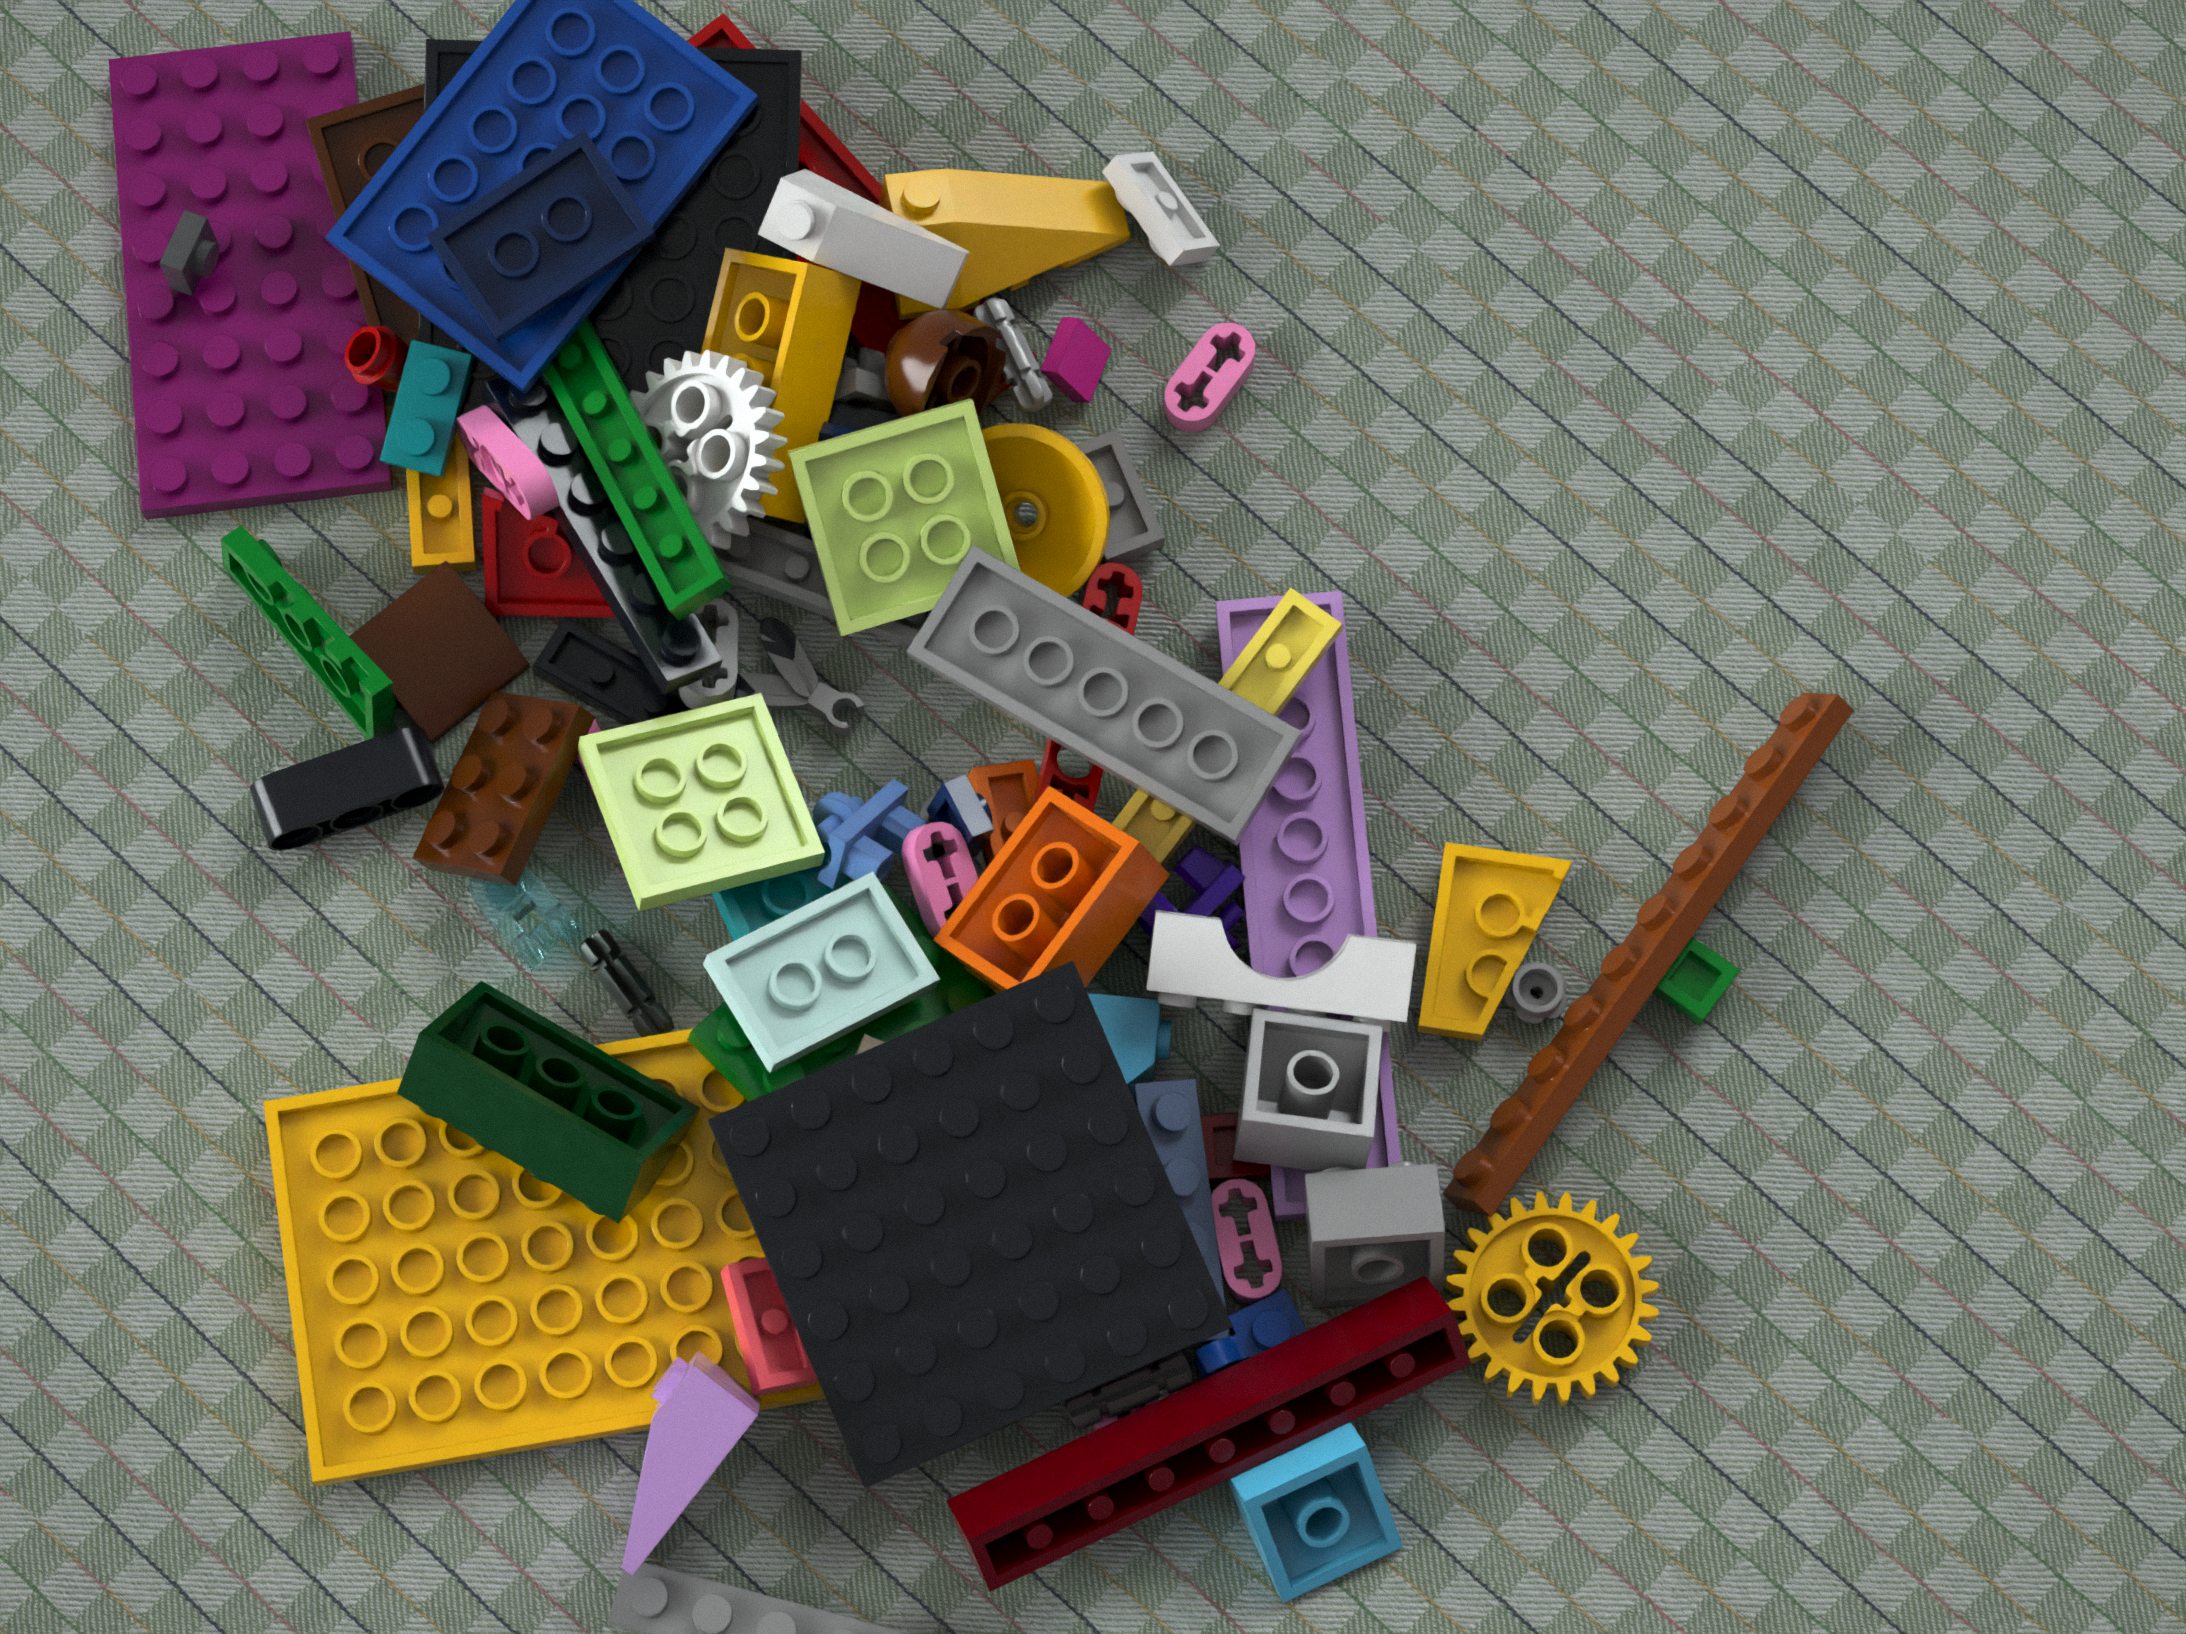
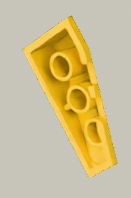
(1007, 223)

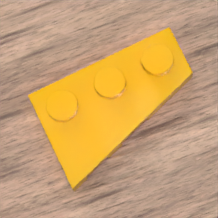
(1481, 932)

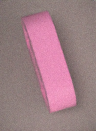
(1198, 370)
(938, 882)
(1260, 1238)

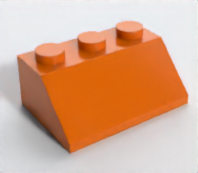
(1052, 896)

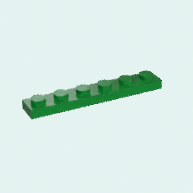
(635, 474)

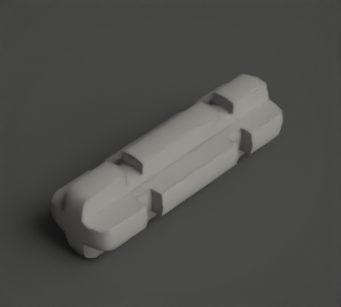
(1021, 367)

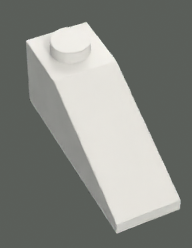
(861, 239)

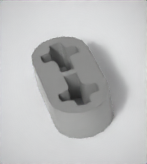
(726, 643)

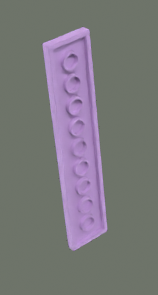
(1309, 852)

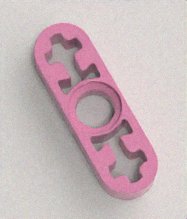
(507, 462)

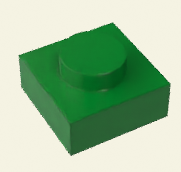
(1696, 981)

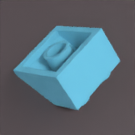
(1316, 1512)

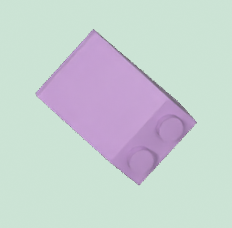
(691, 1432)

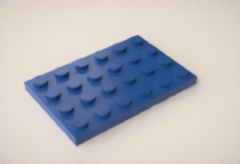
(529, 87)

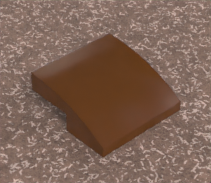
(440, 651)

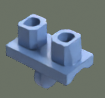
(861, 830)

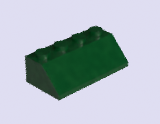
(546, 1100)

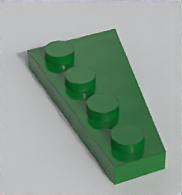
(316, 639)

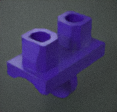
(1212, 885)

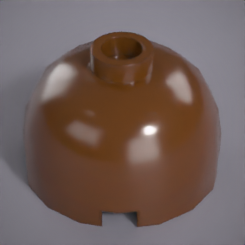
(943, 361)

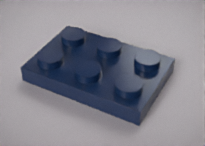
(541, 236)

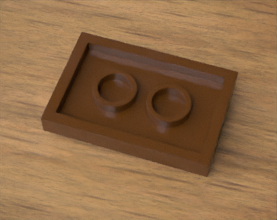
(503, 787)

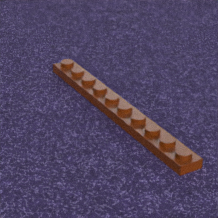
(1644, 957)

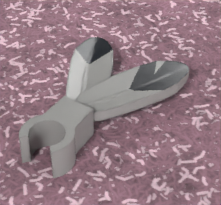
(797, 683)

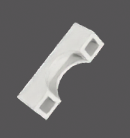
(1363, 979)

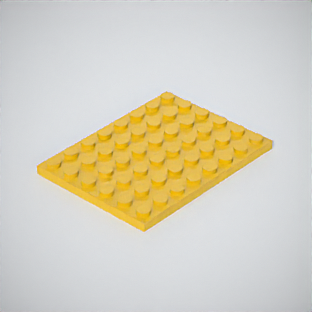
(483, 1311)

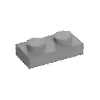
(1132, 519)

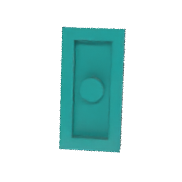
(427, 408)

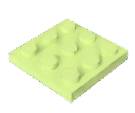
(900, 512)
(700, 801)

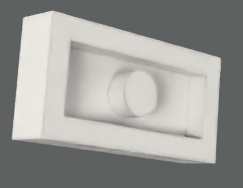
(1160, 208)

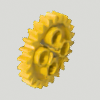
(1597, 1333)

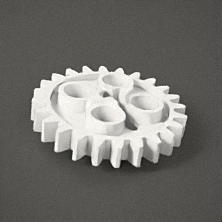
(715, 437)

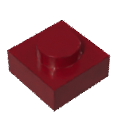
(1219, 1143)

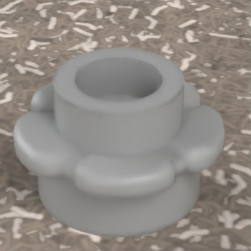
(1545, 978)

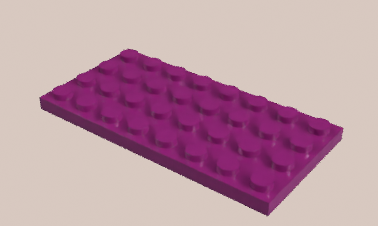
(248, 377)

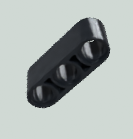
(347, 788)

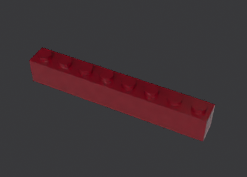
(1208, 1432)

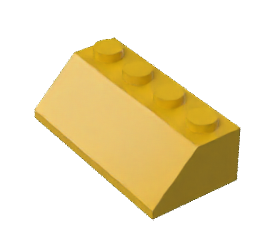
(794, 330)

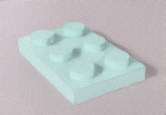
(821, 972)

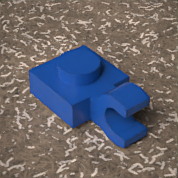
(1253, 1332)

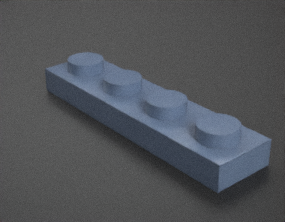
(1175, 1128)

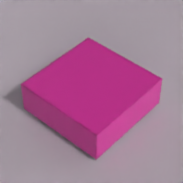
(1075, 359)

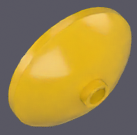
(1069, 501)

